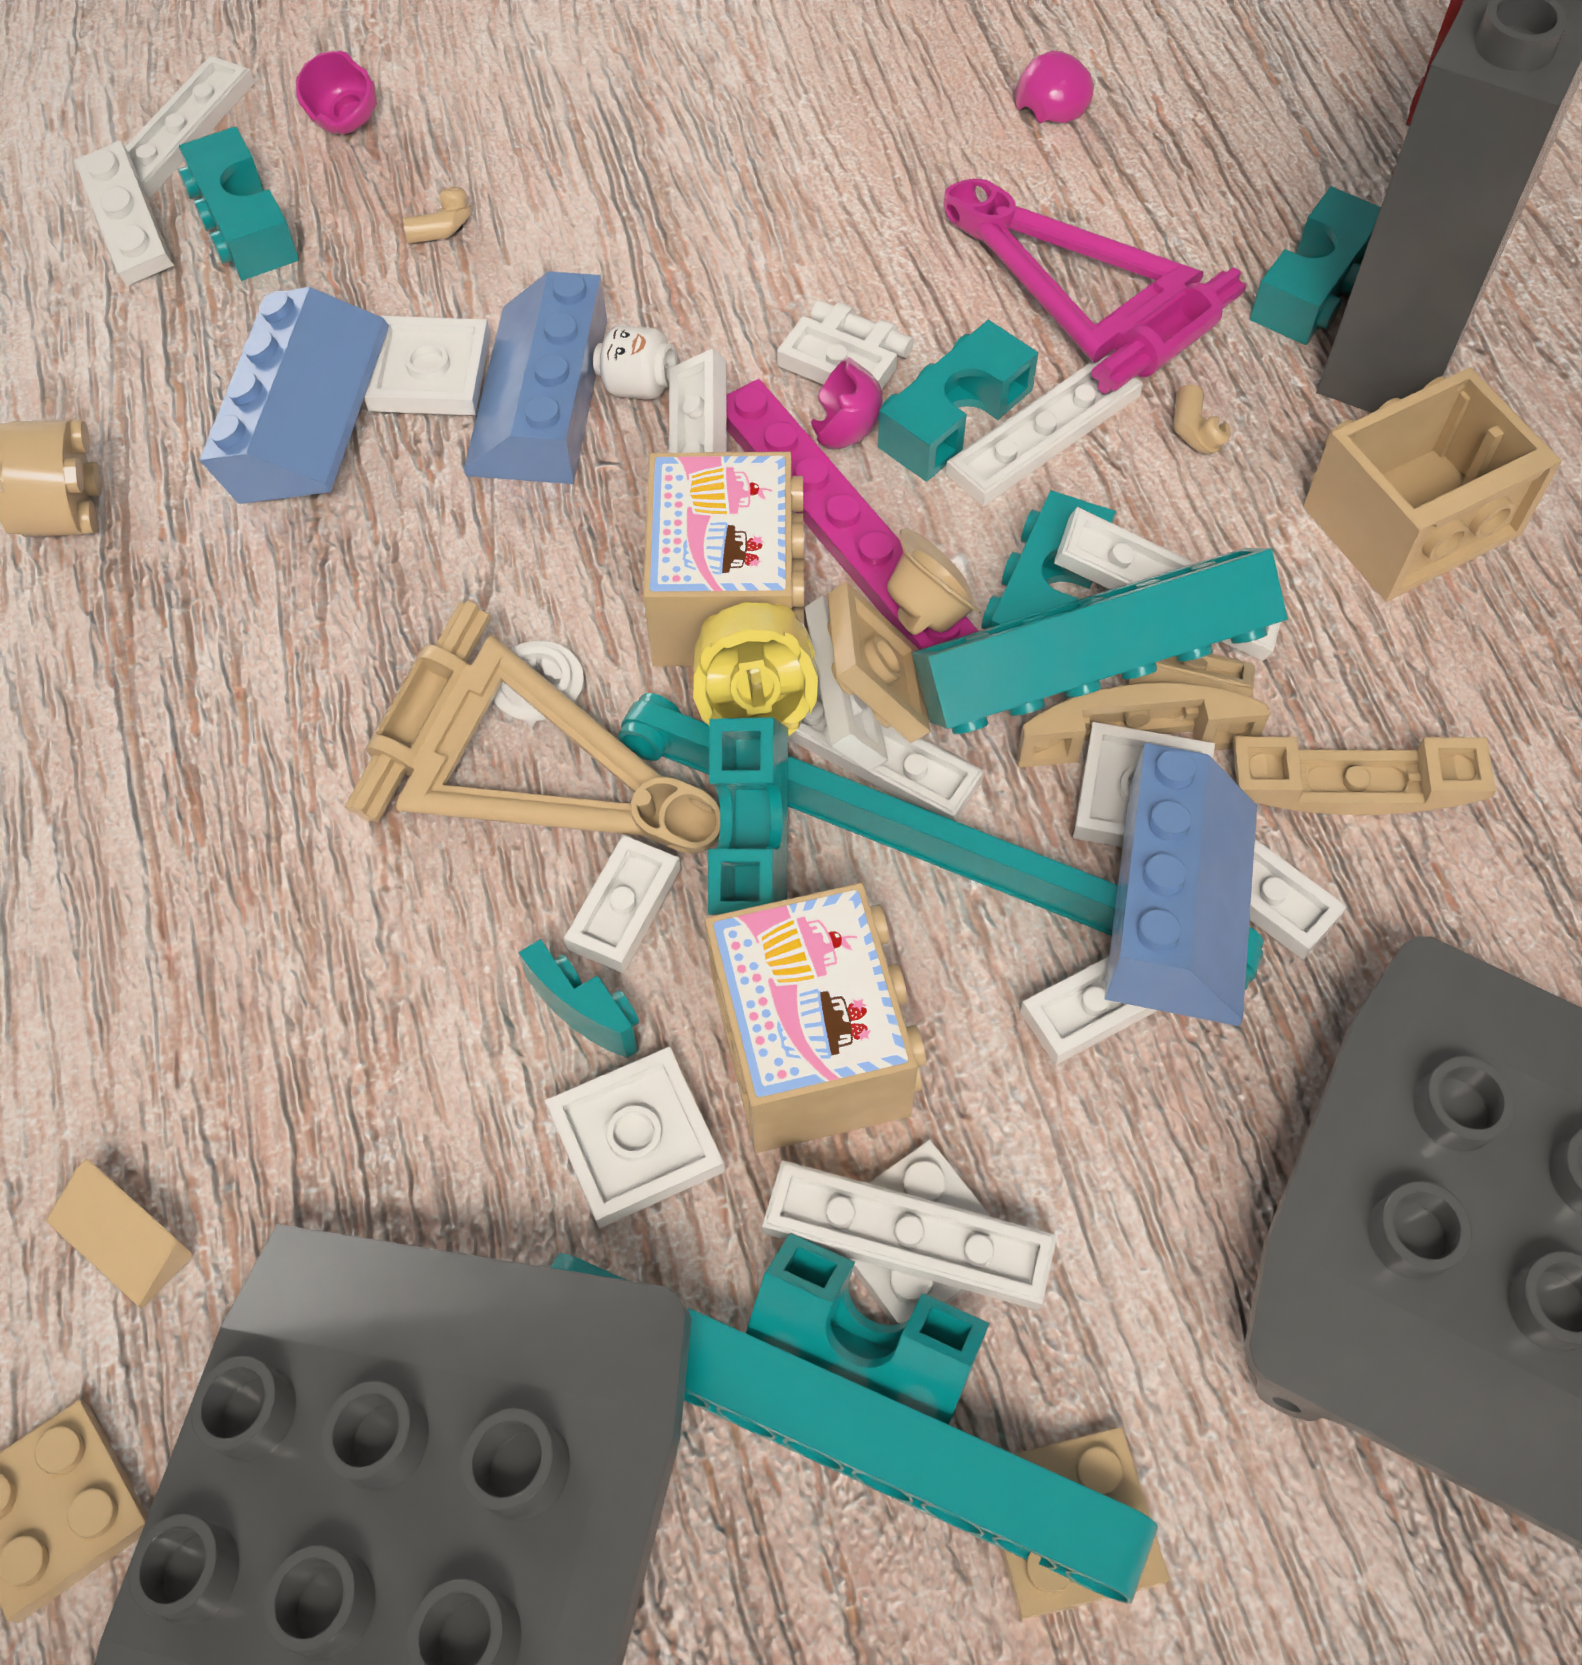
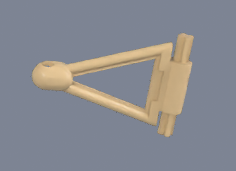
(439, 714)

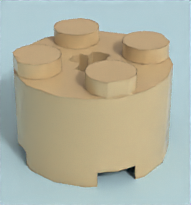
(47, 478)

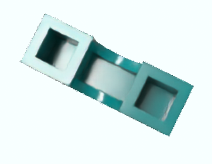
(233, 203)
(1306, 287)
(981, 371)
(1033, 570)
(752, 787)
(810, 1314)

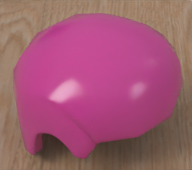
(1055, 87)
(336, 92)
(851, 405)

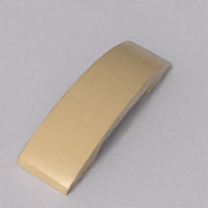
(1153, 707)
(1364, 782)

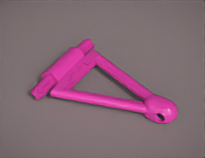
(1144, 329)

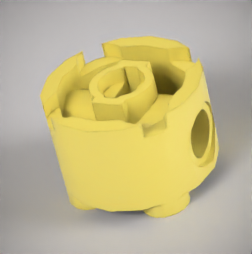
(755, 665)

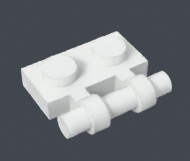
(838, 333)

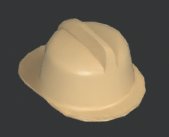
(928, 587)

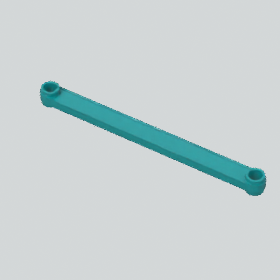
(659, 729)

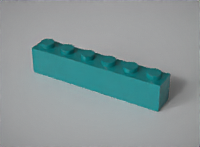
(1100, 637)

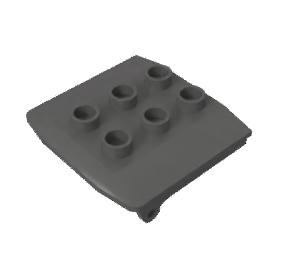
(1438, 1237)
(411, 1466)

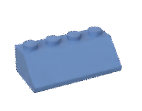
(540, 382)
(293, 396)
(1183, 889)

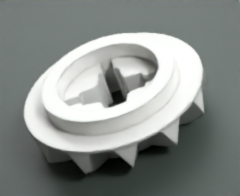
(558, 667)

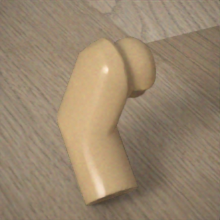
(441, 223)
(1192, 427)

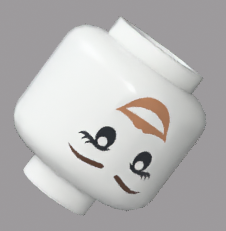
(635, 362)

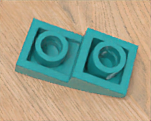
(585, 1007)

